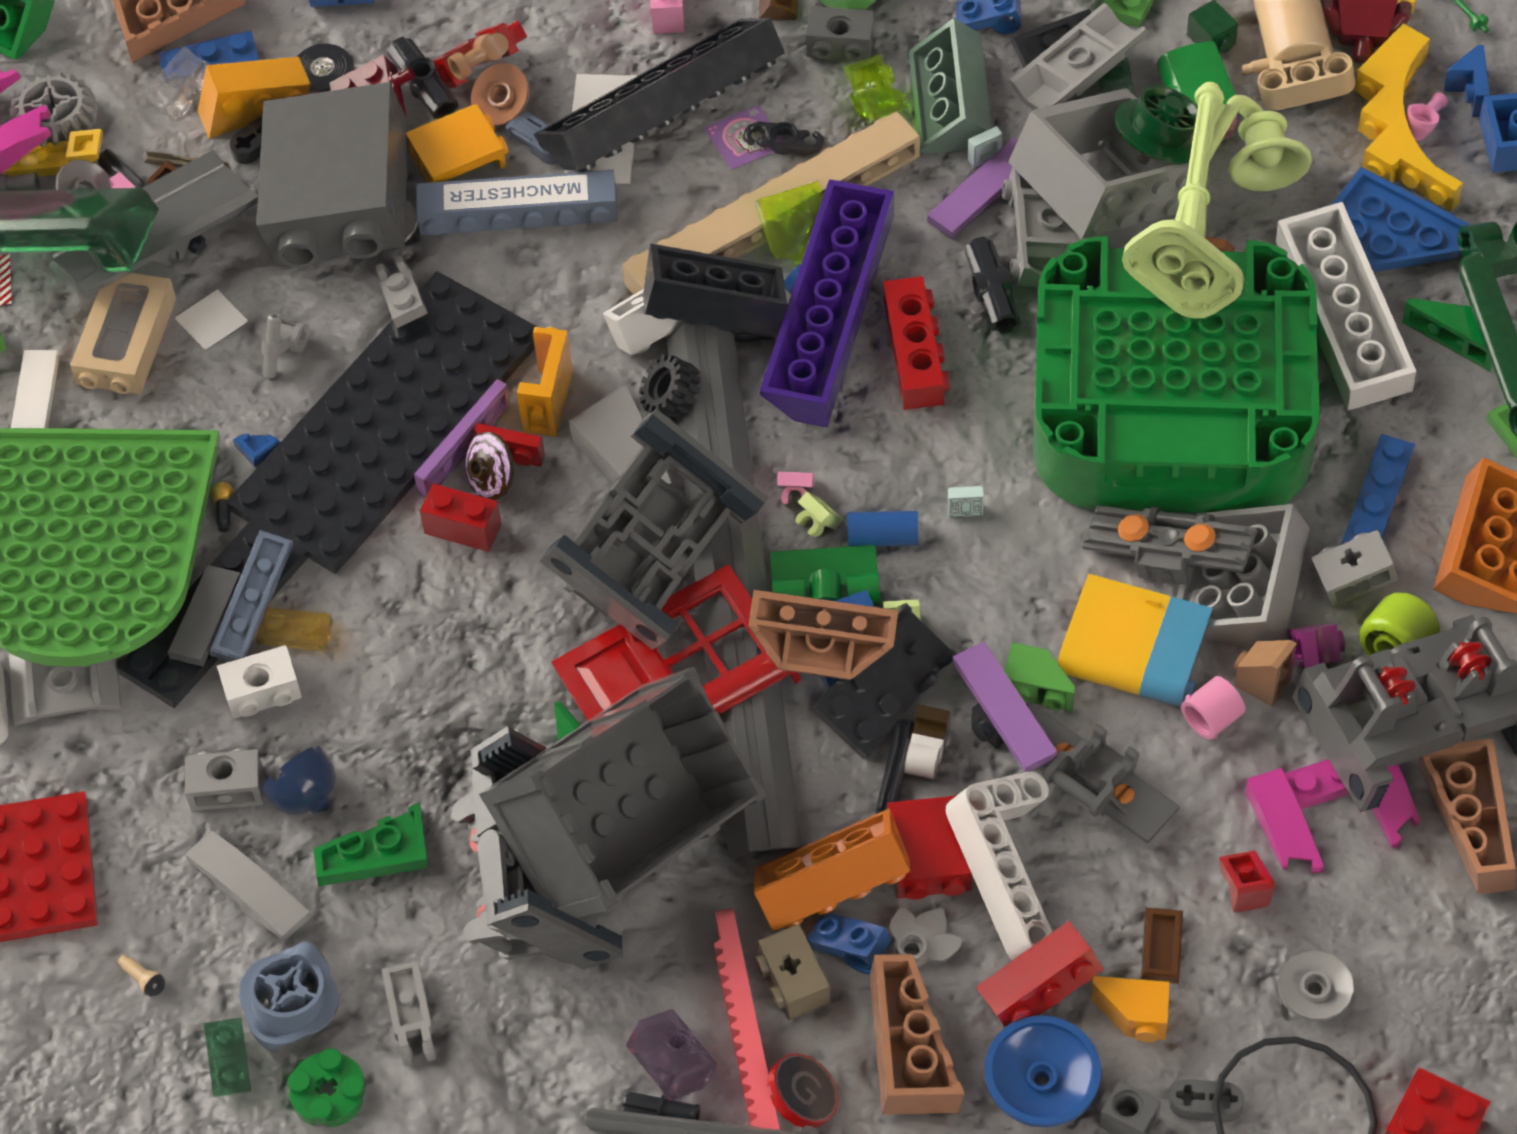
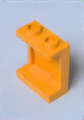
(456, 145)
(544, 403)

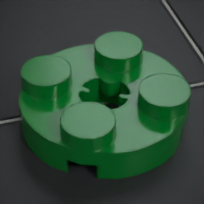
(327, 1068)

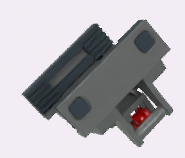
(651, 509)

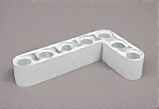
(980, 829)

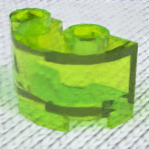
(873, 89)

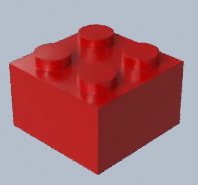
(1438, 1107)

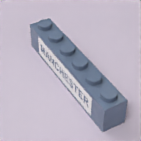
(516, 202)

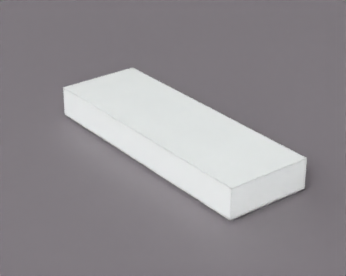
(35, 389)

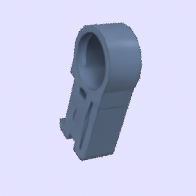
(523, 130)

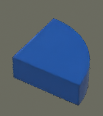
(255, 447)

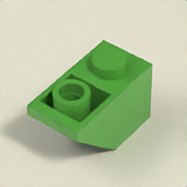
(1039, 678)

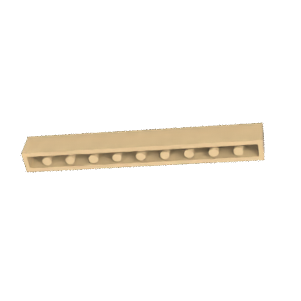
(738, 228)

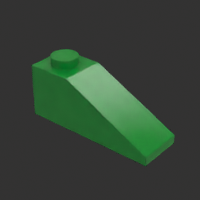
(1450, 326)

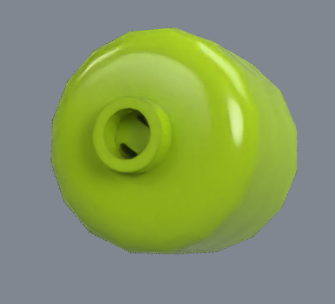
(1397, 621)

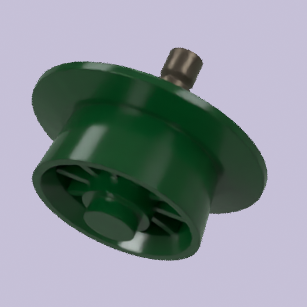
(1158, 125)

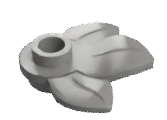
(924, 934)

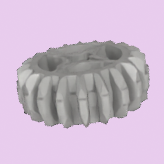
(67, 99)

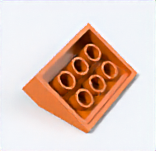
(1482, 541)

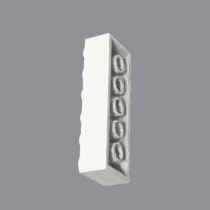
(1351, 310)

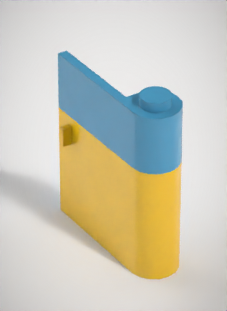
(1134, 640)

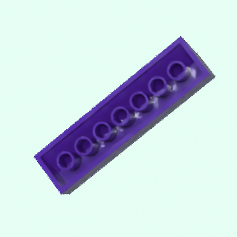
(828, 301)

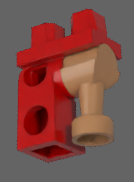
(489, 45)

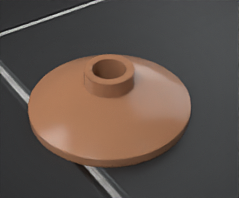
(494, 85)

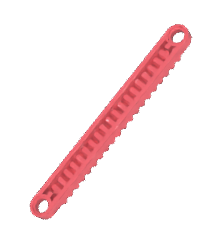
(743, 1022)

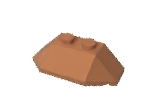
(821, 634)

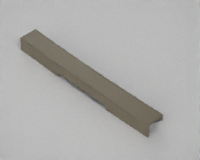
(177, 161)

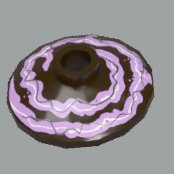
(489, 466)

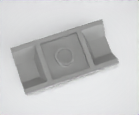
(1076, 60)

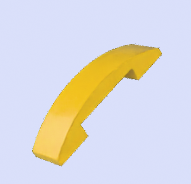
(51, 158)

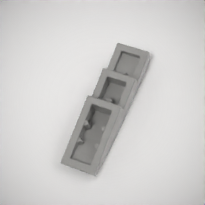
(248, 885)

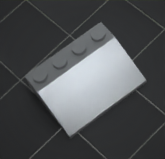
(1260, 599)

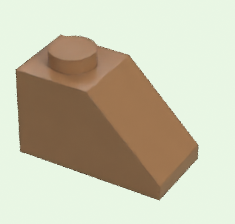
(1266, 669)

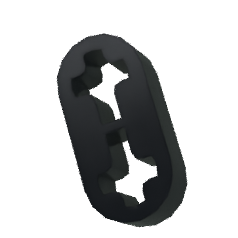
(248, 137)

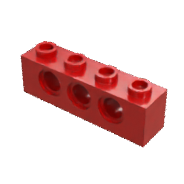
(914, 342)

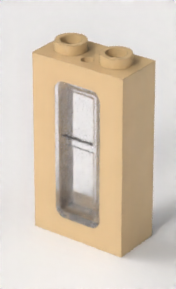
(123, 333)

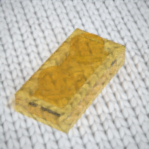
(295, 629)

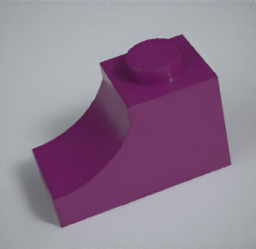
(1317, 644)

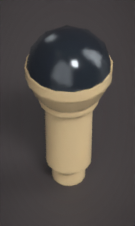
(150, 982)

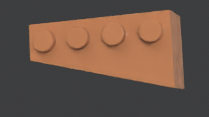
(156, 23)
(1472, 805)
(911, 1056)

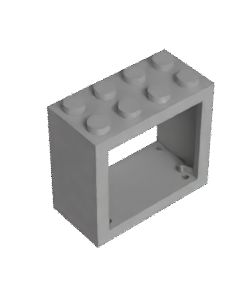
(1053, 165)

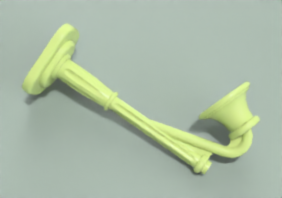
(1173, 254)

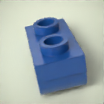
(1000, 14)
(850, 939)

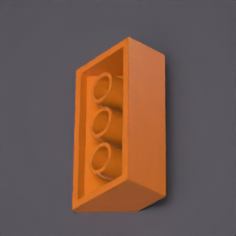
(831, 871)

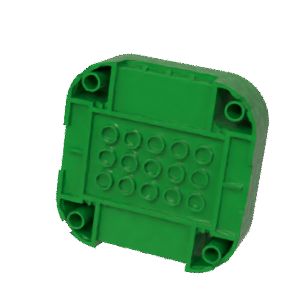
(1170, 405)

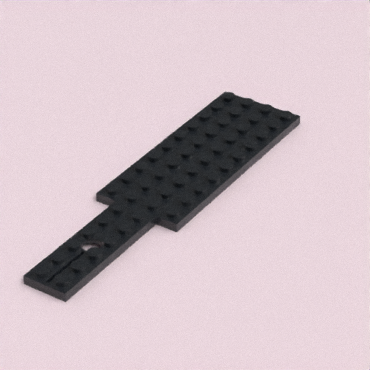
(358, 449)

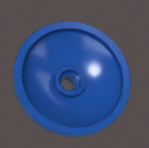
(1048, 1050)

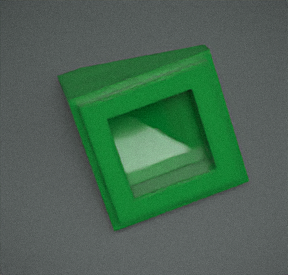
(564, 720)

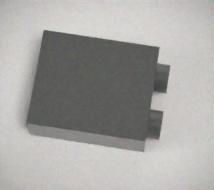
(333, 175)

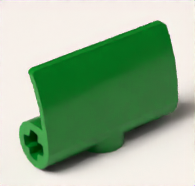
(1192, 66)
(826, 572)

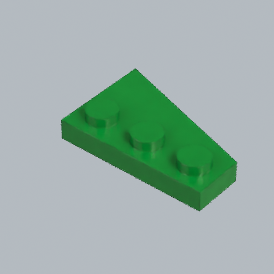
(384, 850)

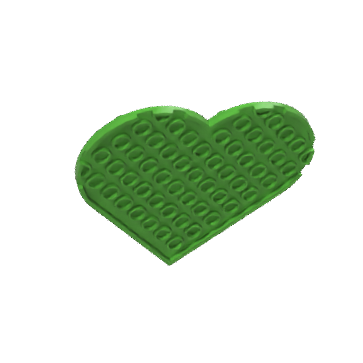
(97, 537)

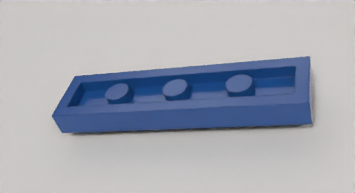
(1380, 487)

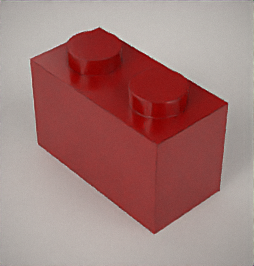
(460, 517)

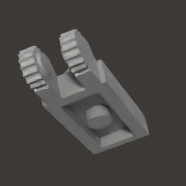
(401, 293)
(408, 1008)

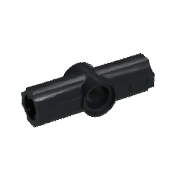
(427, 83)
(992, 285)

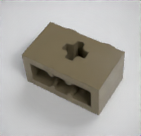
(806, 986)

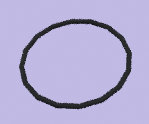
(1291, 1040)

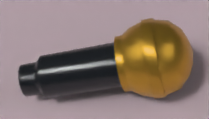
(220, 494)

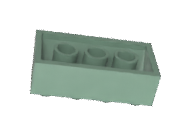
(949, 88)

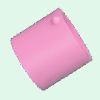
(1213, 708)

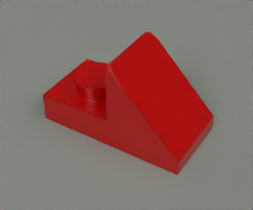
(524, 447)
(1248, 881)

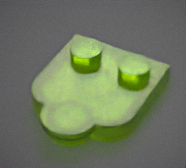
(790, 220)

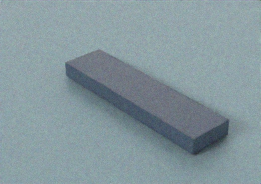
(251, 597)

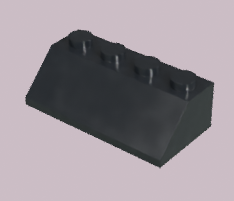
(714, 291)

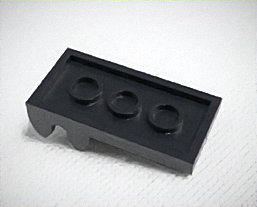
(874, 700)

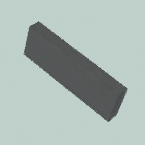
(204, 616)

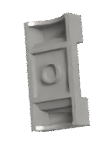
(1039, 231)

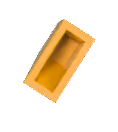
(1134, 1005)

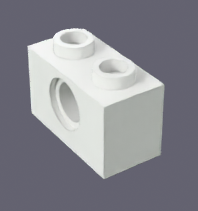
(267, 667)

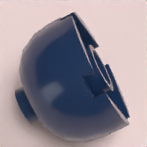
(303, 783)

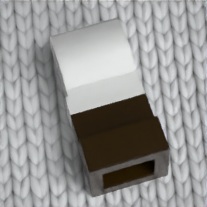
(927, 741)

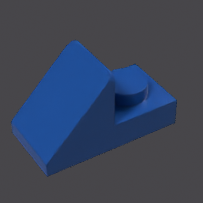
(1471, 77)

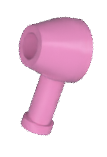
(1424, 118)

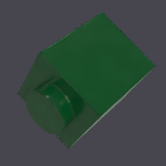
(1213, 24)

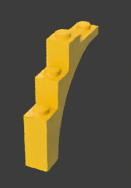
(1383, 119)

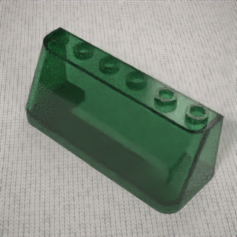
(100, 221)

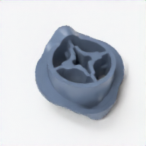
(293, 1009)

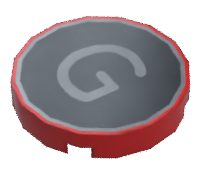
(803, 1090)

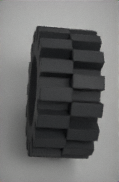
(670, 387)

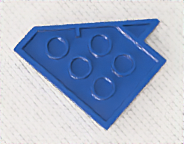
(1397, 225)

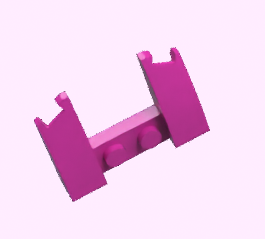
(23, 132)
(1281, 797)

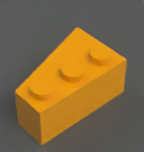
(236, 91)

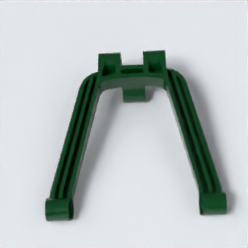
(1485, 260)

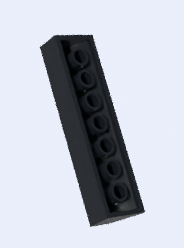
(661, 94)

